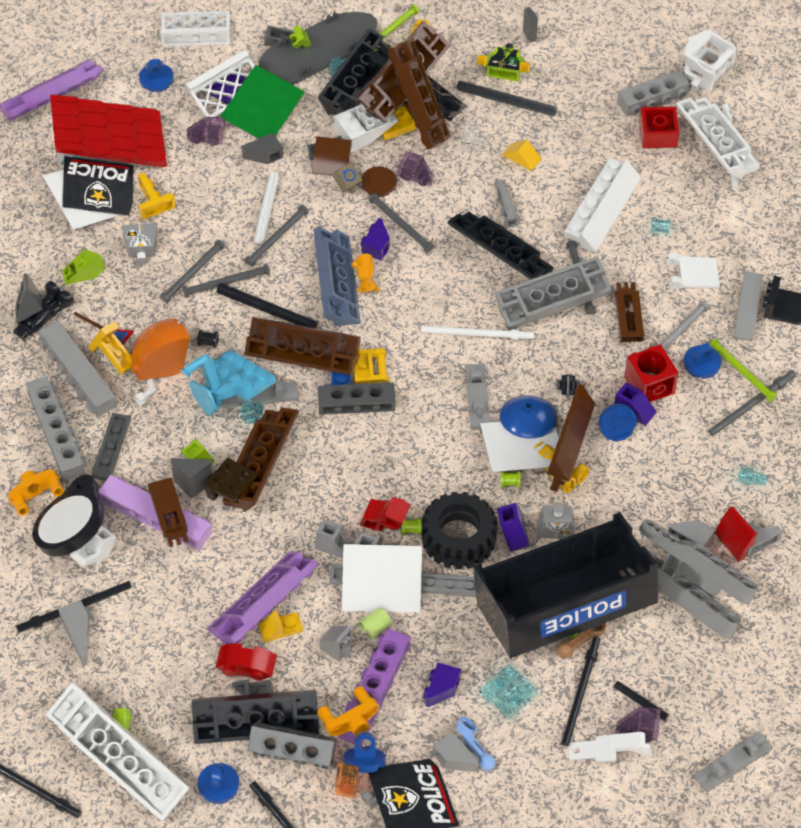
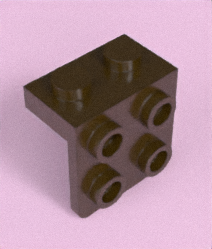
(229, 481)

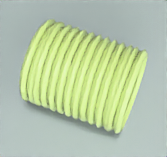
(375, 622)

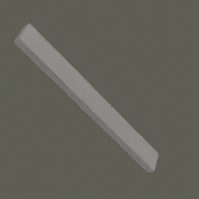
(429, 583)

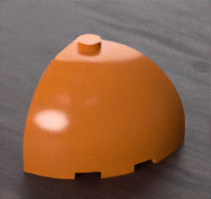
(160, 350)

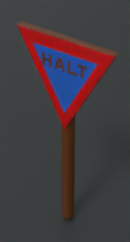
(122, 335)

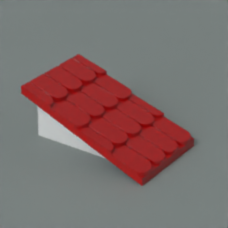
(107, 131)

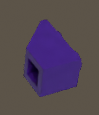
(377, 241)
(637, 402)
(513, 526)
(443, 684)

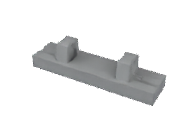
(283, 393)
(477, 395)
(732, 762)

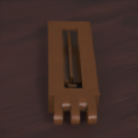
(629, 323)
(167, 502)

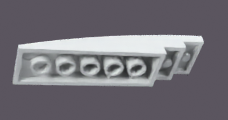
(117, 751)

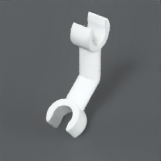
(143, 396)

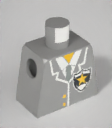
(140, 241)
(556, 522)

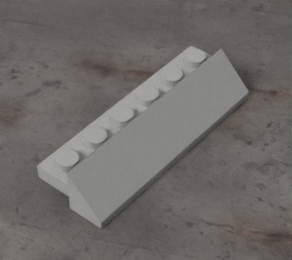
(553, 292)

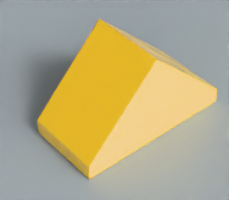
(523, 154)

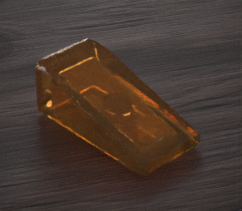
(347, 780)

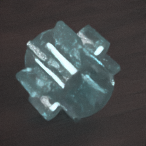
(335, 65)
(250, 411)

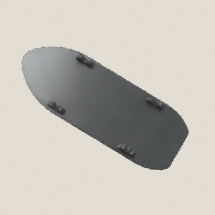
(329, 39)

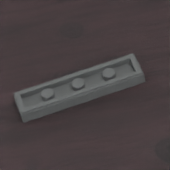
(111, 446)

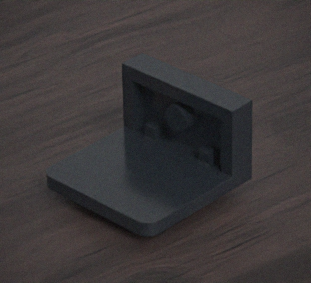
(782, 304)

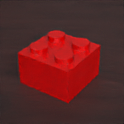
(659, 127)

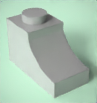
(764, 538)

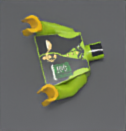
(504, 63)

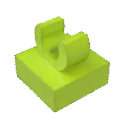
(301, 36)

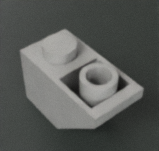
(693, 531)
(337, 642)
(454, 755)

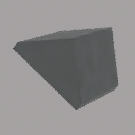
(28, 300)
(191, 474)

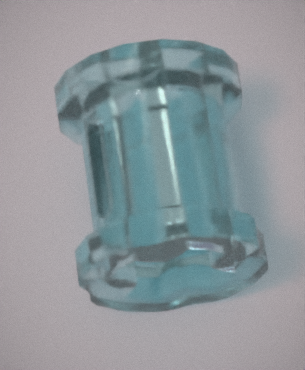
(660, 225)

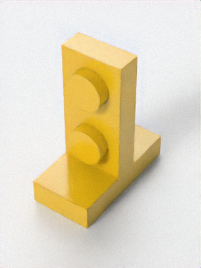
(156, 204)
(112, 348)

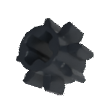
(567, 384)

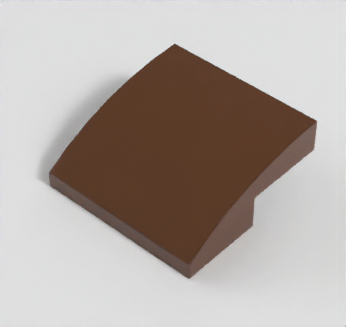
(330, 155)

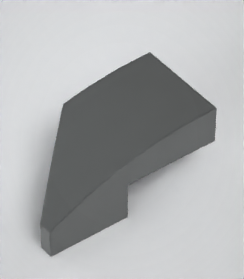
(246, 688)

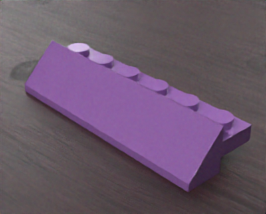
(56, 85)
(262, 597)

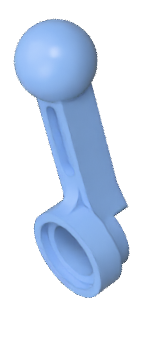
(467, 730)

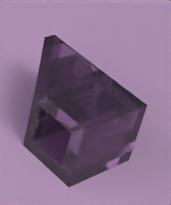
(207, 130)
(415, 168)
(640, 720)

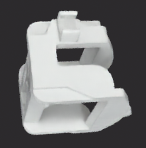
(696, 55)

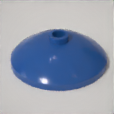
(528, 416)

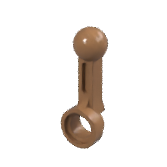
(566, 650)

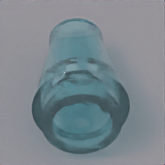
(749, 476)

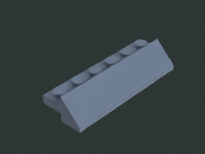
(336, 277)

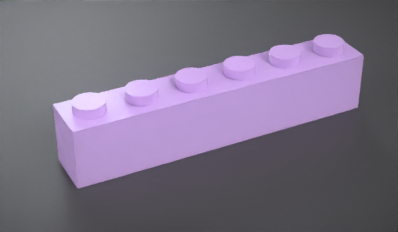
(138, 505)

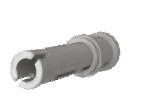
(507, 210)

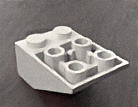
(360, 126)

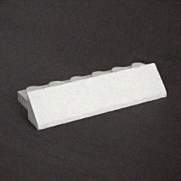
(719, 136)
(602, 204)

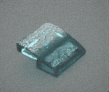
(508, 691)

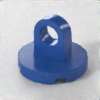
(156, 76)
(702, 361)
(617, 422)
(365, 758)
(218, 783)

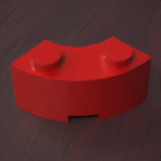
(385, 514)
(247, 662)

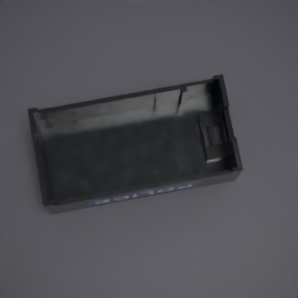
(566, 586)

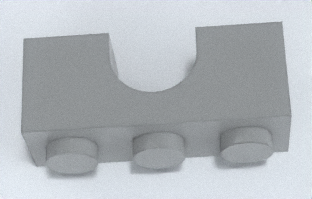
(331, 539)

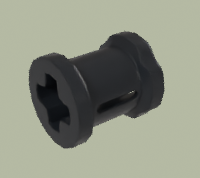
(208, 338)

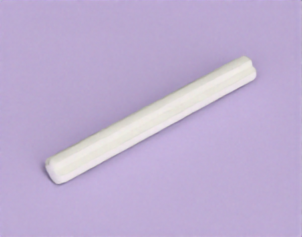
(266, 208)

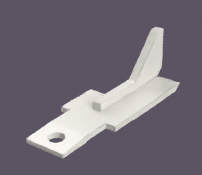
(606, 746)

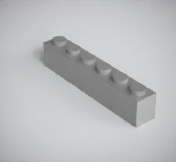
(77, 368)

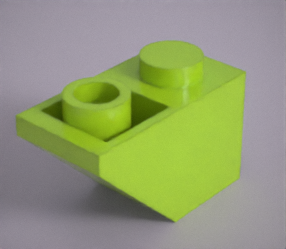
(83, 267)

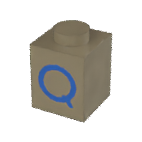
(347, 178)

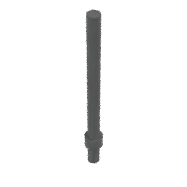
(778, 383)

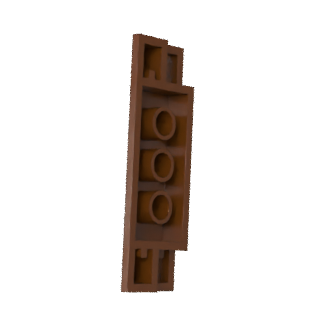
(384, 91)
(419, 93)
(303, 345)
(571, 438)
(263, 451)

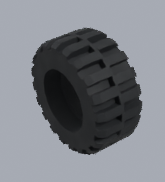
(459, 551)

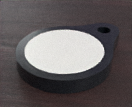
(70, 518)

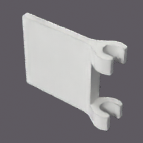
(693, 272)

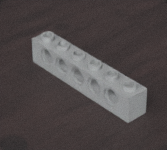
(37, 392)

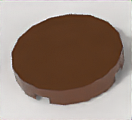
(379, 181)

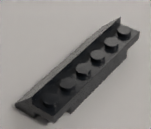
(352, 76)
(448, 103)
(501, 244)
(233, 716)

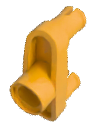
(31, 486)
(352, 720)

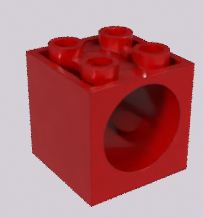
(655, 361)

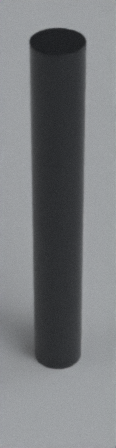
(638, 699)

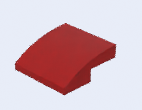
(735, 534)

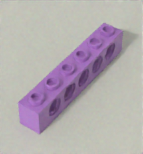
(390, 642)

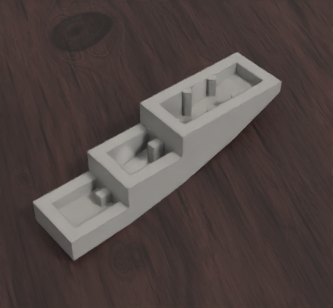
(748, 306)

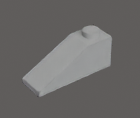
(77, 625)

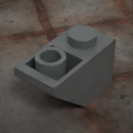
(263, 150)

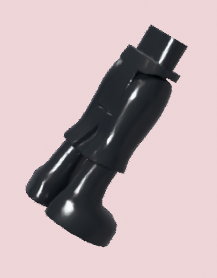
(39, 319)

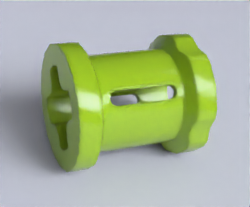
(510, 479)
(411, 526)

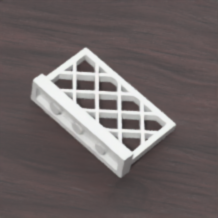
(201, 34)
(214, 76)

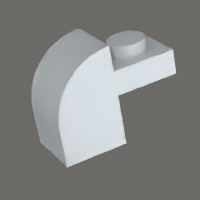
(96, 549)

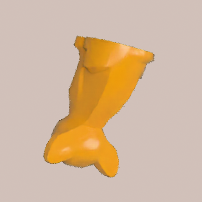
(365, 269)

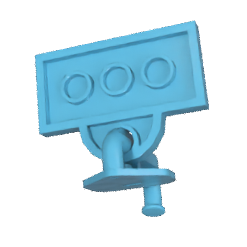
(225, 378)

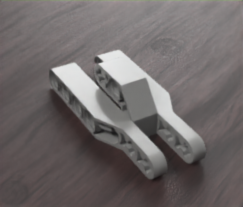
(704, 570)

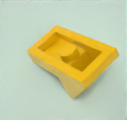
(278, 627)

